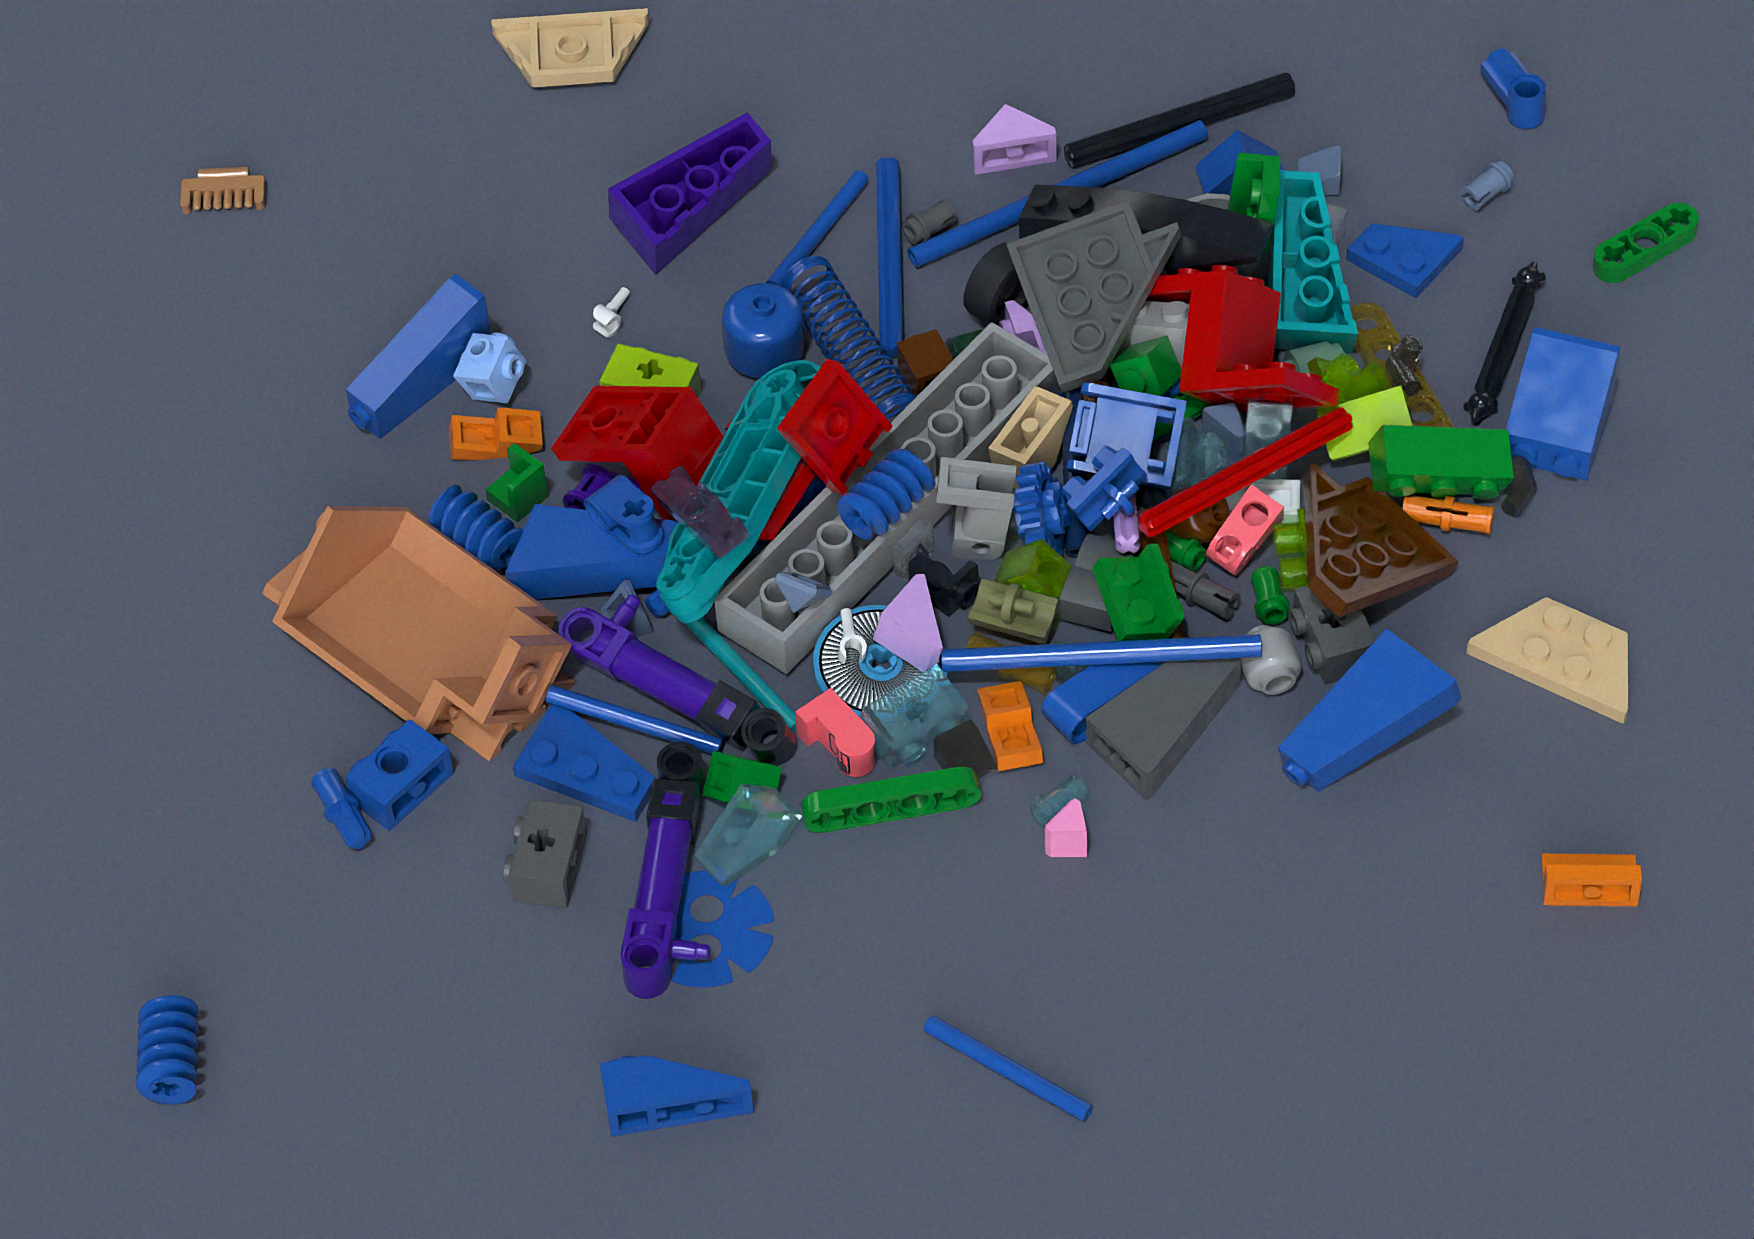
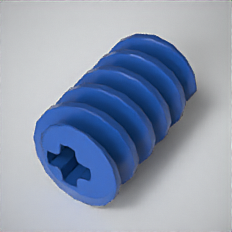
(885, 493)
(475, 526)
(167, 1049)

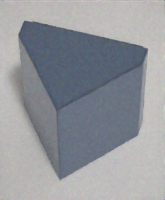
(639, 624)

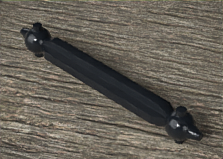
(1504, 342)

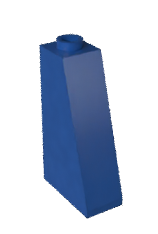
(418, 359)
(570, 555)
(1367, 711)

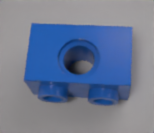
(422, 768)

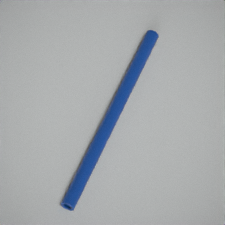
(1092, 177)

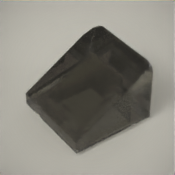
(964, 748)

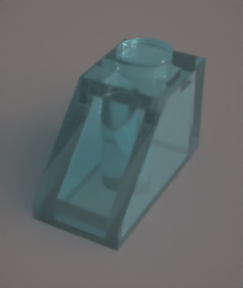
(747, 832)

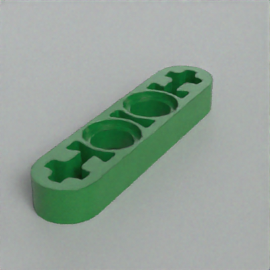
(844, 808)

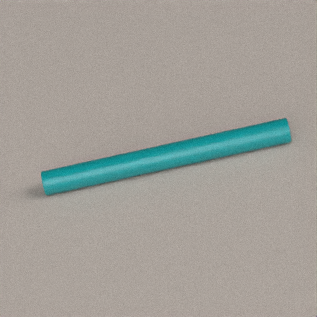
(741, 670)

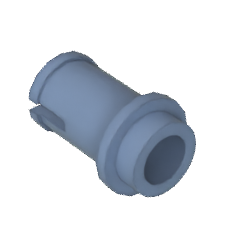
(1495, 179)

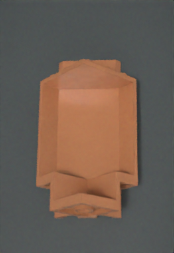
(421, 625)

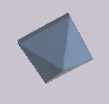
(801, 590)

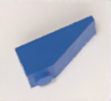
(661, 1093)

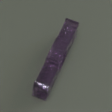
(710, 526)

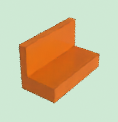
(1590, 879)

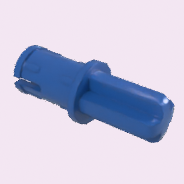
(341, 808)

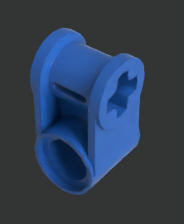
(626, 515)

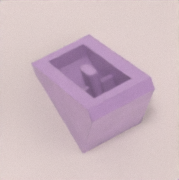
(1012, 142)
(910, 626)

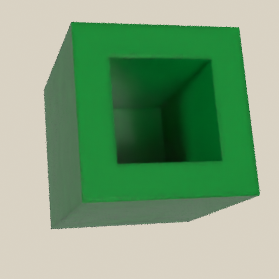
(1147, 367)

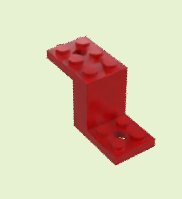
(1234, 342)
(652, 435)

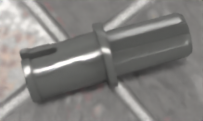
(1202, 591)

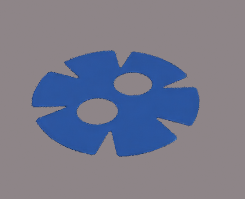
(739, 944)

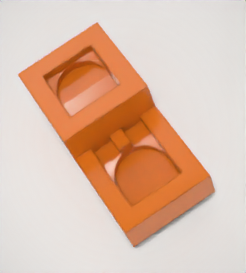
(490, 437)
(1009, 726)

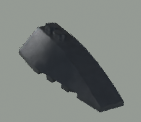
(1207, 232)

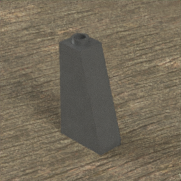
(1160, 719)

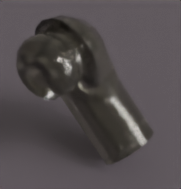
(1403, 362)
(1522, 489)

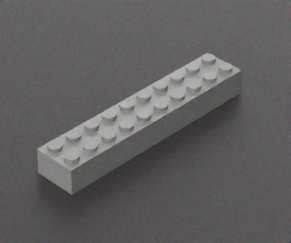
(950, 419)

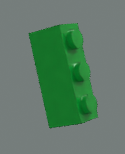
(1440, 461)

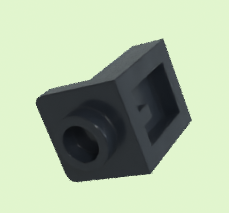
(946, 589)

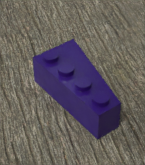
(688, 190)

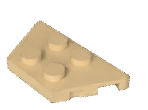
(571, 46)
(1561, 654)

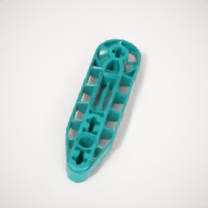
(748, 479)

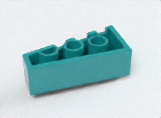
(1307, 268)

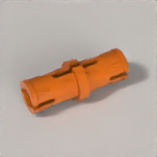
(1449, 513)

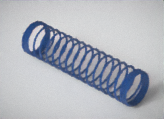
(789, 277)

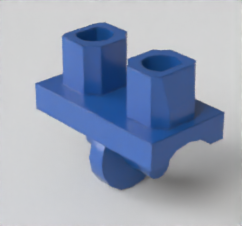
(1107, 490)

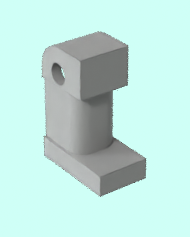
(982, 505)

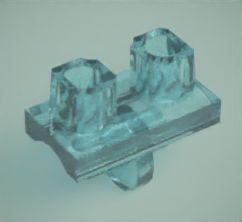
(1265, 425)
(1197, 456)

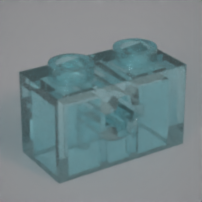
(924, 697)

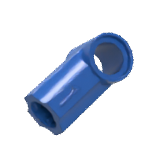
(1516, 87)

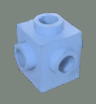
(490, 367)

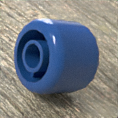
(762, 329)

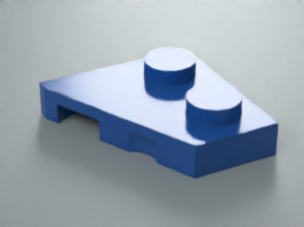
(1404, 255)

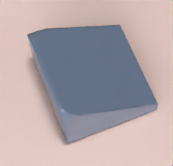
(1328, 165)
(1227, 423)

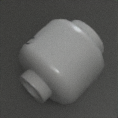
(1279, 662)

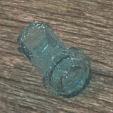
(1048, 805)

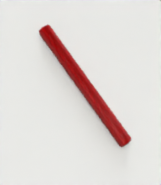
(1244, 472)

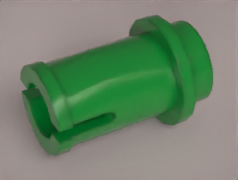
(1185, 552)
(1271, 603)

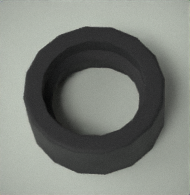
(992, 285)

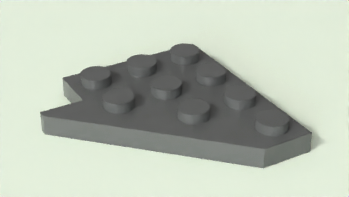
(1089, 286)

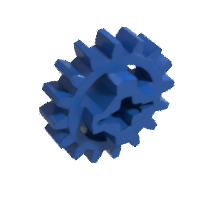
(1041, 506)

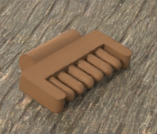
(225, 183)

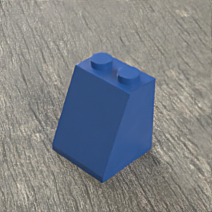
(1562, 402)

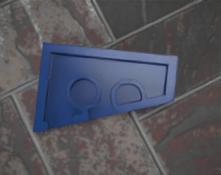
(583, 765)

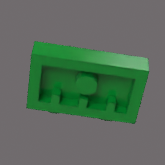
(1256, 187)
(1139, 595)

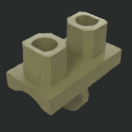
(1013, 610)

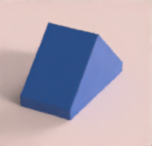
(1217, 168)

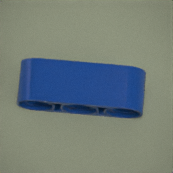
(1088, 691)

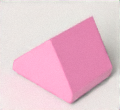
(1067, 832)

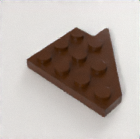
(1364, 545)

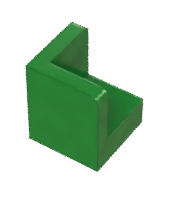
(519, 486)
(730, 771)

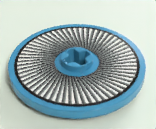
(858, 681)

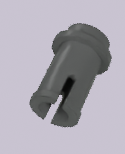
(921, 226)

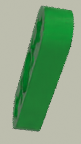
(1639, 258)

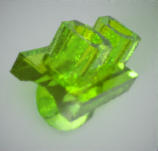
(1349, 378)
(1291, 538)

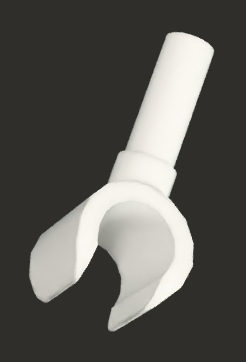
(607, 319)
(850, 639)

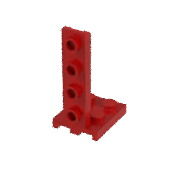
(833, 425)

